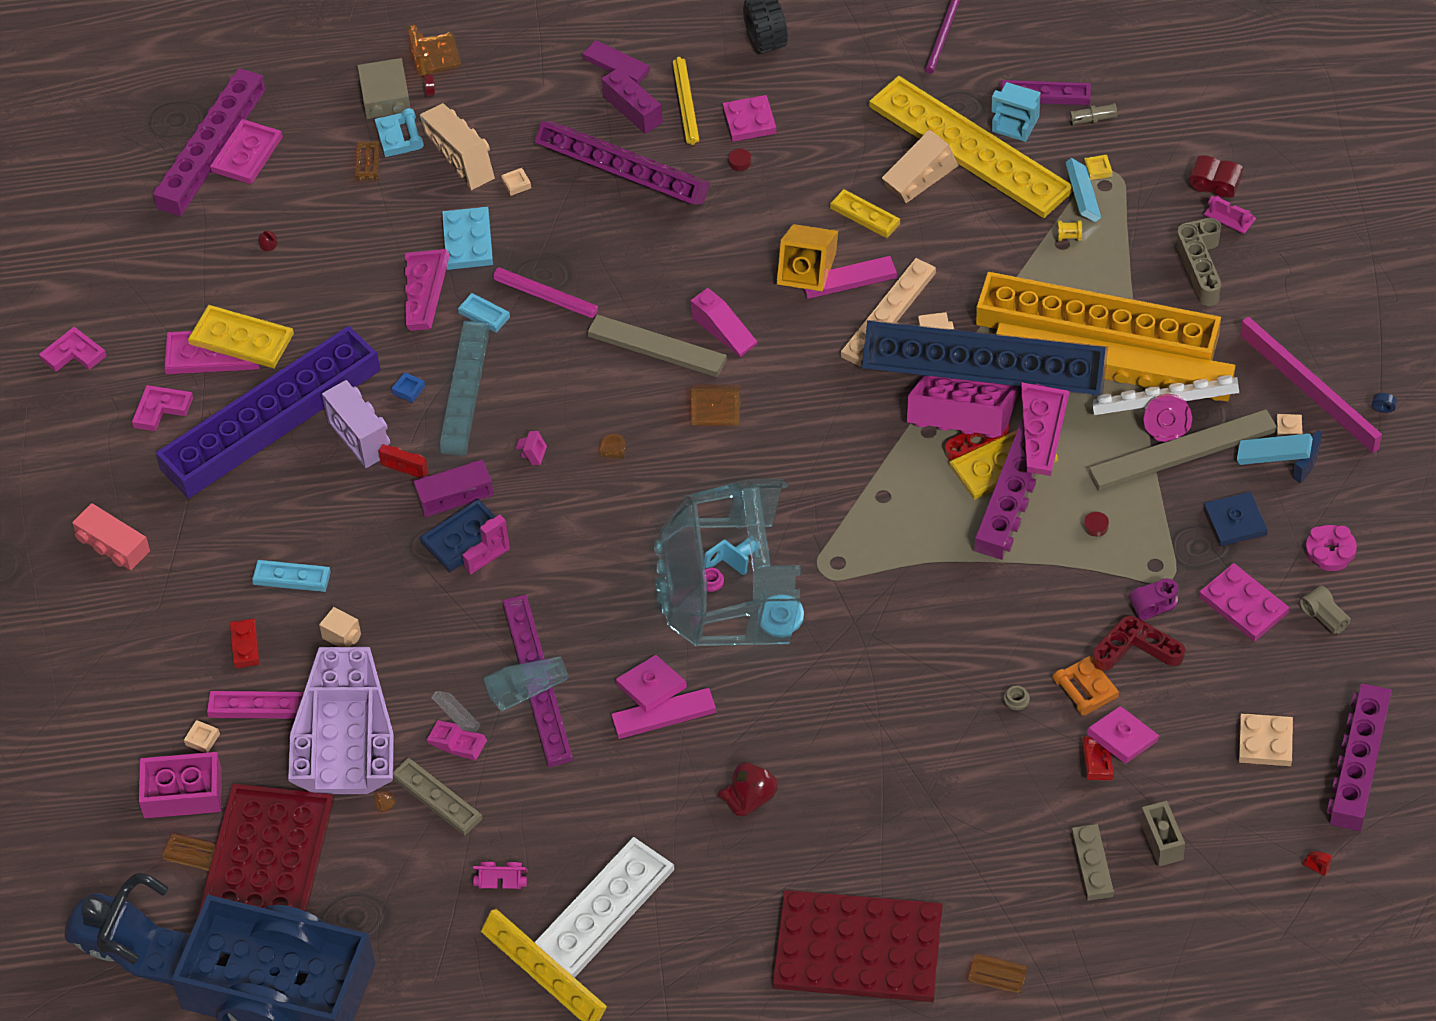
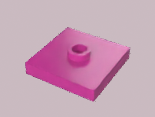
(651, 683)
(1122, 734)

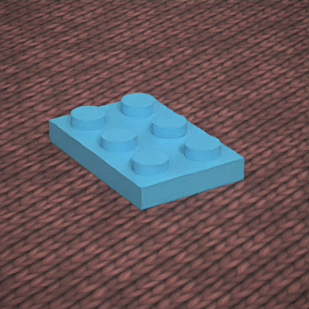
(468, 237)

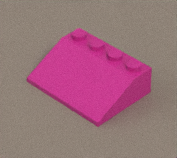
(962, 405)

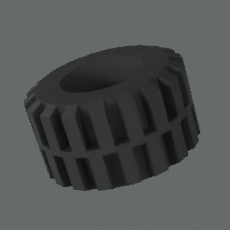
(765, 24)

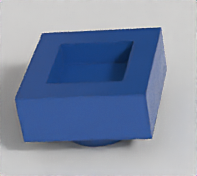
(408, 387)

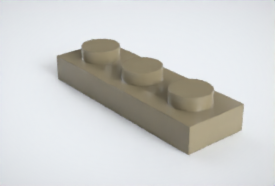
(1092, 862)

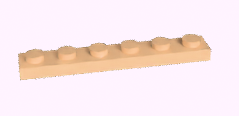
(891, 306)

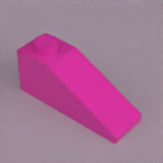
(721, 322)

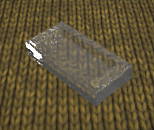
(456, 711)

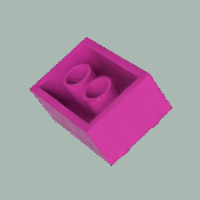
(180, 785)

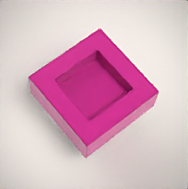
(533, 447)

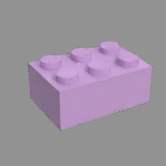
(355, 422)

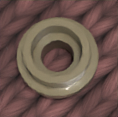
(1016, 692)

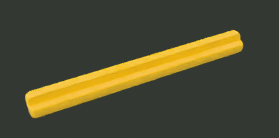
(685, 101)

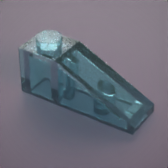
(524, 681)

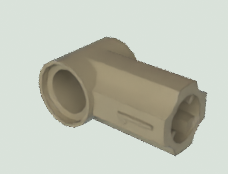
(1322, 605)

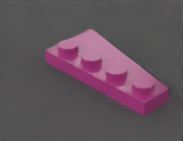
(424, 283)
(1043, 421)

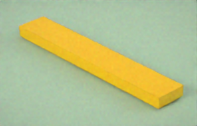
(542, 967)

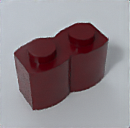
(1216, 176)

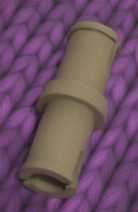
(1093, 114)

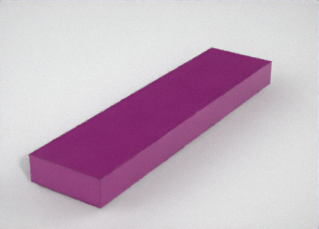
(1057, 92)

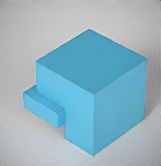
(1015, 111)

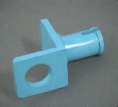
(734, 556)

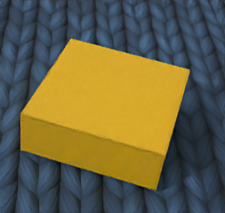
(1098, 167)

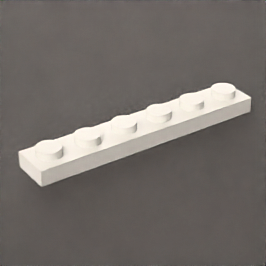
(1198, 390)

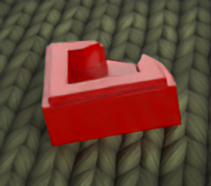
(1318, 862)

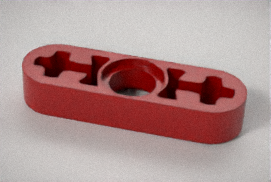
(958, 443)

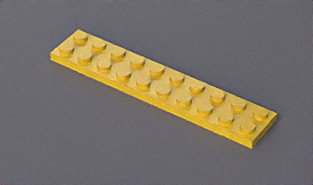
(973, 147)

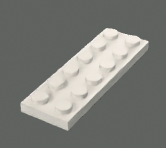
(604, 906)

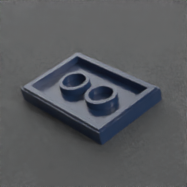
(457, 535)

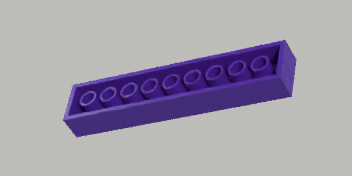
(266, 412)

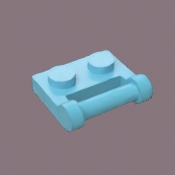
(391, 134)

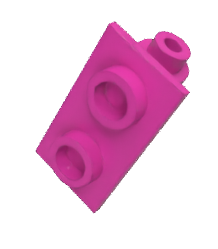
(1230, 216)
(510, 874)

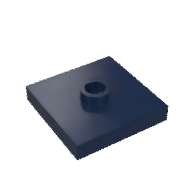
(1235, 519)

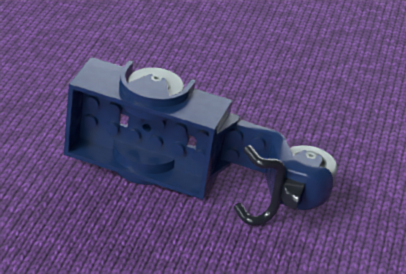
(264, 949)

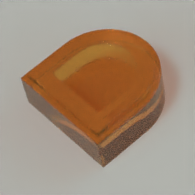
(613, 446)

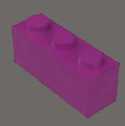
(632, 100)
(453, 488)

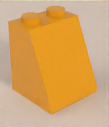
(806, 257)

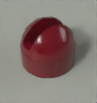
(264, 242)

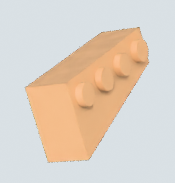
(459, 144)

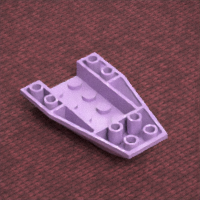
(342, 726)

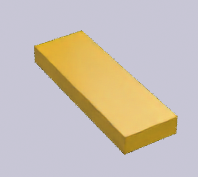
(865, 213)

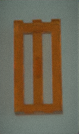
(367, 174)
(187, 855)
(998, 969)

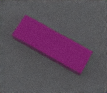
(611, 59)

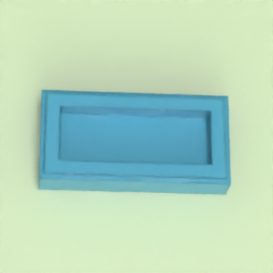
(484, 311)

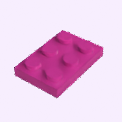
(246, 151)
(1244, 602)

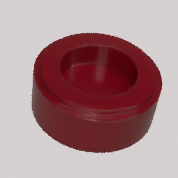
(429, 86)
(740, 159)
(1096, 524)

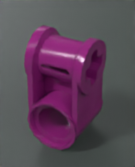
(1152, 600)

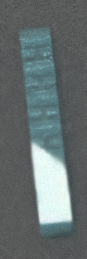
(464, 388)

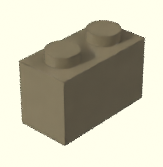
(1162, 833)

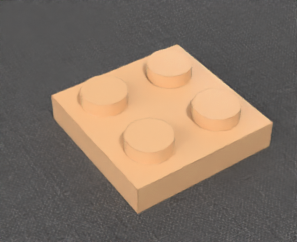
(1265, 739)

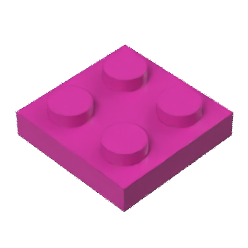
(749, 118)

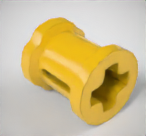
(1069, 230)

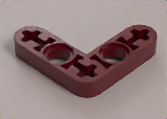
(1137, 636)

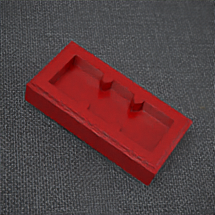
(1096, 760)

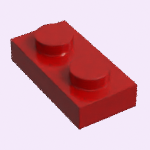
(403, 461)
(244, 643)

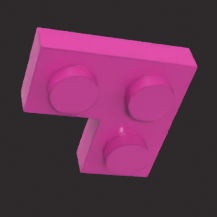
(72, 345)
(158, 401)
(493, 544)

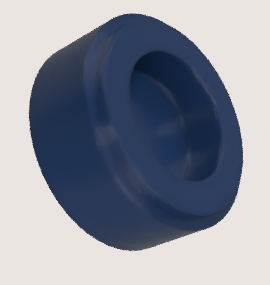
(1384, 402)

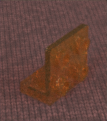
(434, 52)

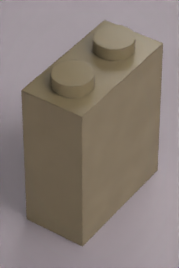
(384, 88)

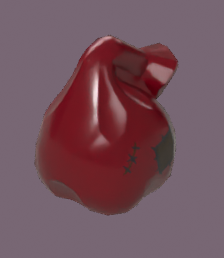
(749, 789)

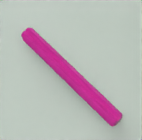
(545, 292)

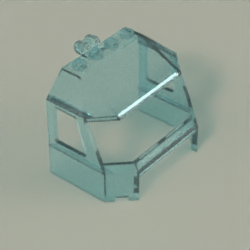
(682, 567)

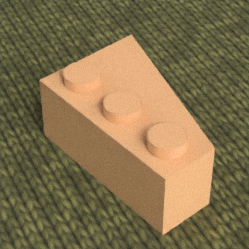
(920, 167)

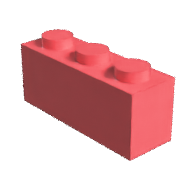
(110, 537)

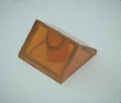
(715, 404)

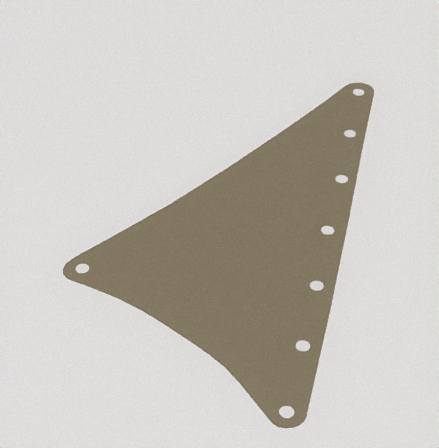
(938, 519)

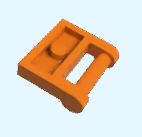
(1091, 681)

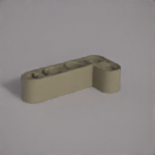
(1193, 244)

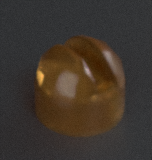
(384, 801)

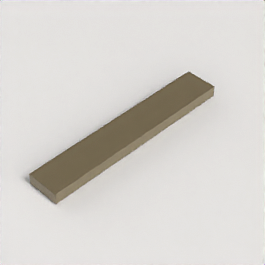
(657, 345)

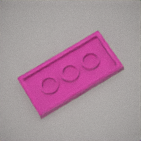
(186, 358)

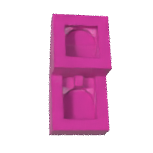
(454, 740)

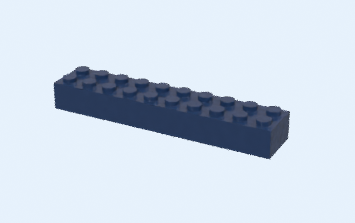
(984, 357)

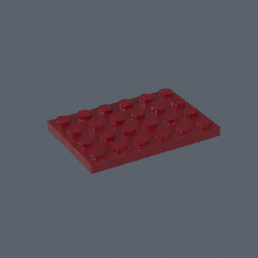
(269, 846)
(858, 946)

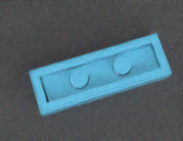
(1083, 190)
(1274, 449)
(291, 575)

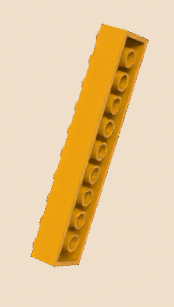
(1096, 316)

